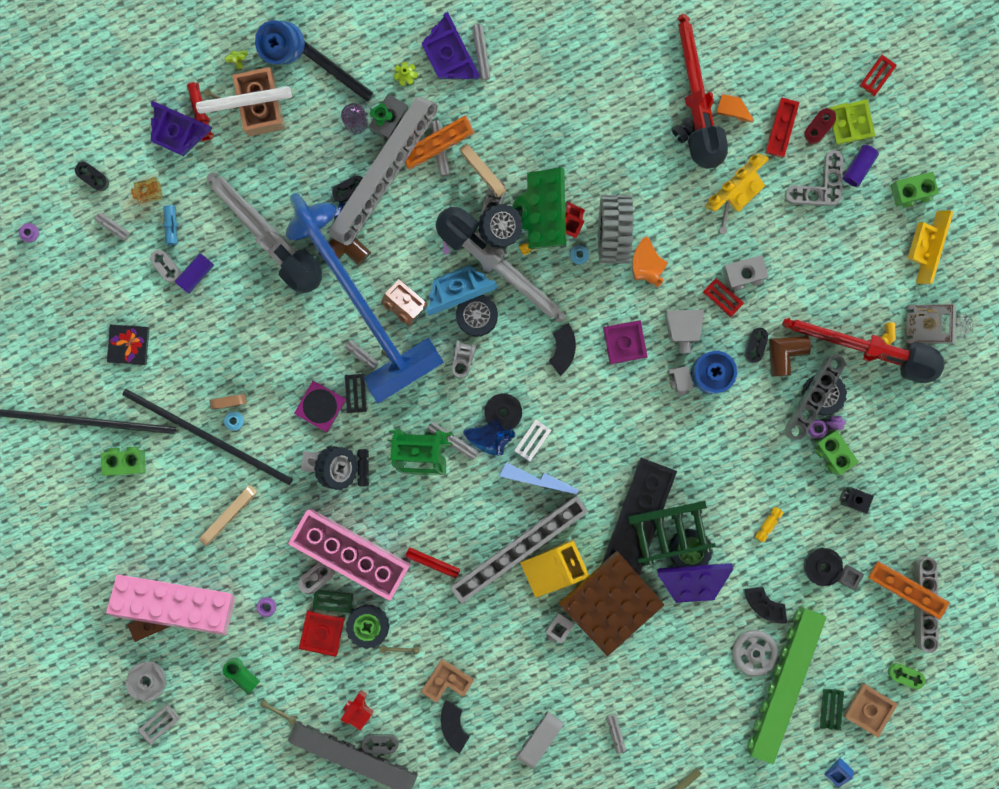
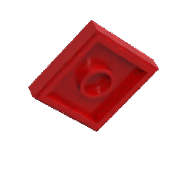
(321, 633)

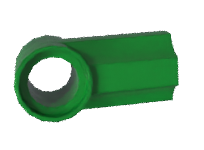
(242, 677)

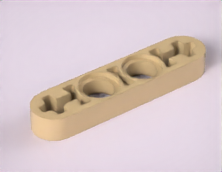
(482, 170)
(228, 515)

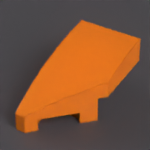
(734, 107)

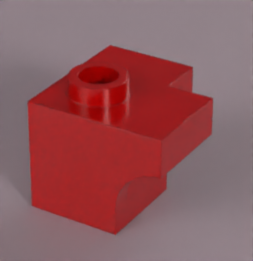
(574, 219)
(357, 712)

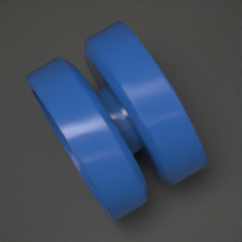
(279, 42)
(725, 372)

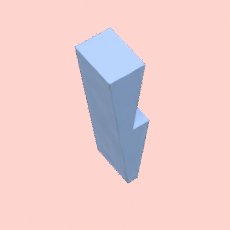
(512, 472)

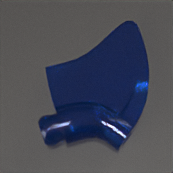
(490, 437)

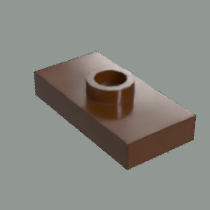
(141, 630)

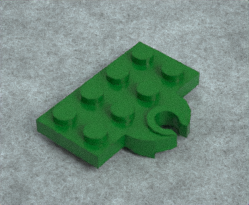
(544, 208)

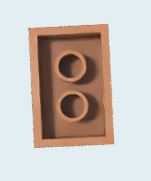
(259, 117)

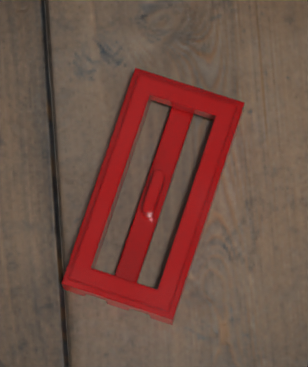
(868, 88)
(728, 292)

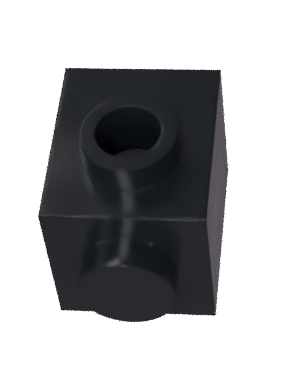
(856, 500)

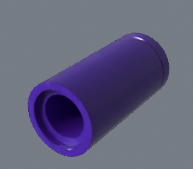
(860, 165)
(194, 273)

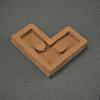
(443, 676)

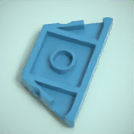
(457, 288)

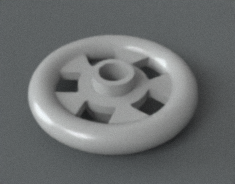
(767, 664)

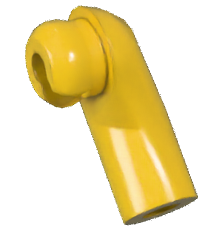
(890, 335)

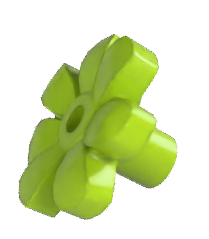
(236, 58)
(405, 74)

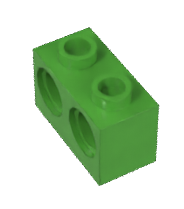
(913, 187)
(839, 448)
(123, 461)

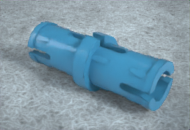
(170, 225)

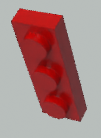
(782, 127)

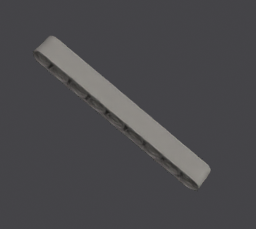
(383, 170)

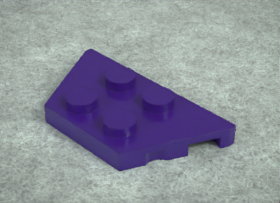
(448, 52)
(176, 130)
(695, 582)

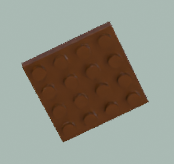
(611, 603)

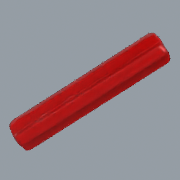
(432, 562)

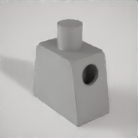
(684, 327)

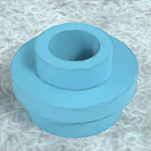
(575, 259)
(240, 421)

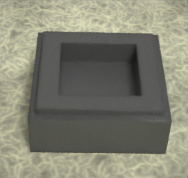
(851, 577)

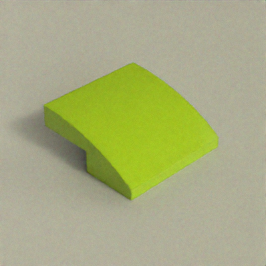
(853, 122)

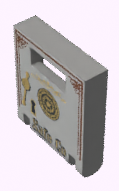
(926, 324)

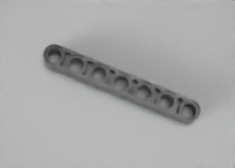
(351, 758)

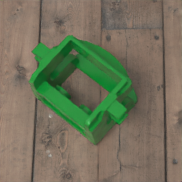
(419, 449)

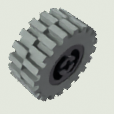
(615, 229)

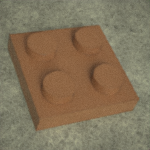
(870, 709)

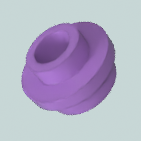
(33, 235)
(836, 423)
(822, 425)
(266, 613)

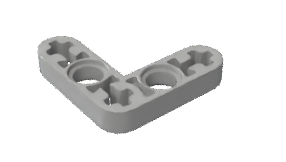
(822, 192)

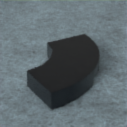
(564, 349)
(764, 606)
(452, 728)

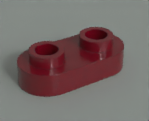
(820, 126)

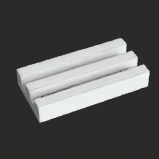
(541, 427)

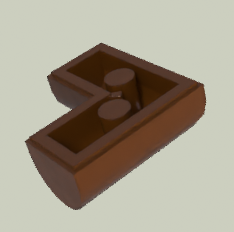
(355, 251)
(782, 349)

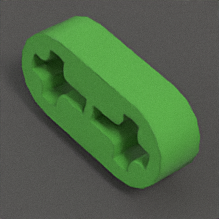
(908, 672)

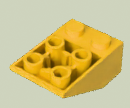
(554, 569)

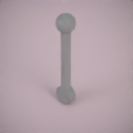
(723, 229)

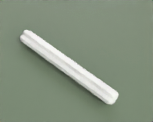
(244, 99)

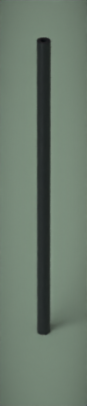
(87, 421)
(208, 437)

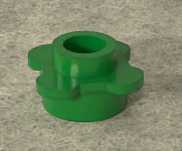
(381, 108)

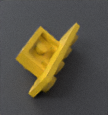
(741, 186)
(928, 245)

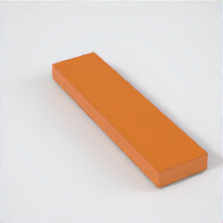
(439, 141)
(909, 590)

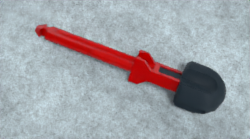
(708, 142)
(918, 363)

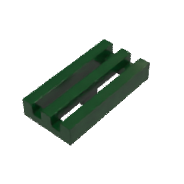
(349, 602)
(831, 726)

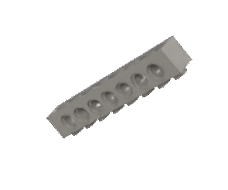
(518, 549)

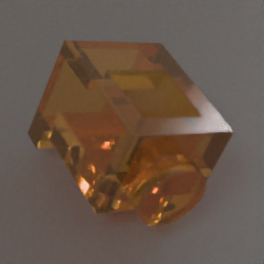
(153, 191)

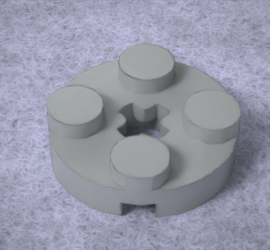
(157, 683)

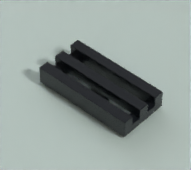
(363, 393)

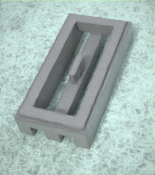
(171, 713)

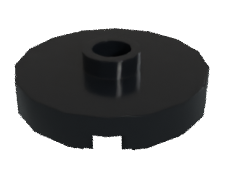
(507, 402)
(833, 569)

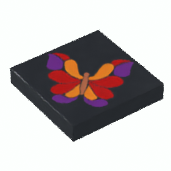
(128, 344)

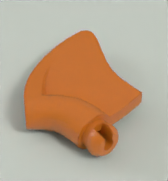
(647, 263)

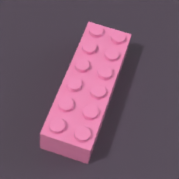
(349, 554)
(171, 605)

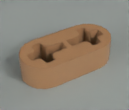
(229, 401)

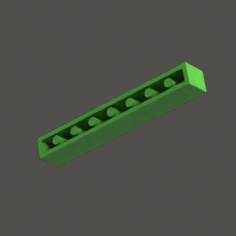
(786, 684)

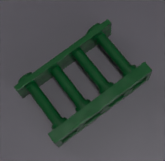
(676, 514)

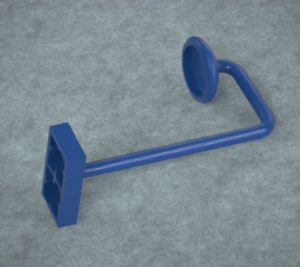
(402, 368)

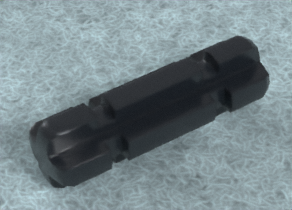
(363, 467)

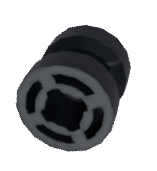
(684, 129)

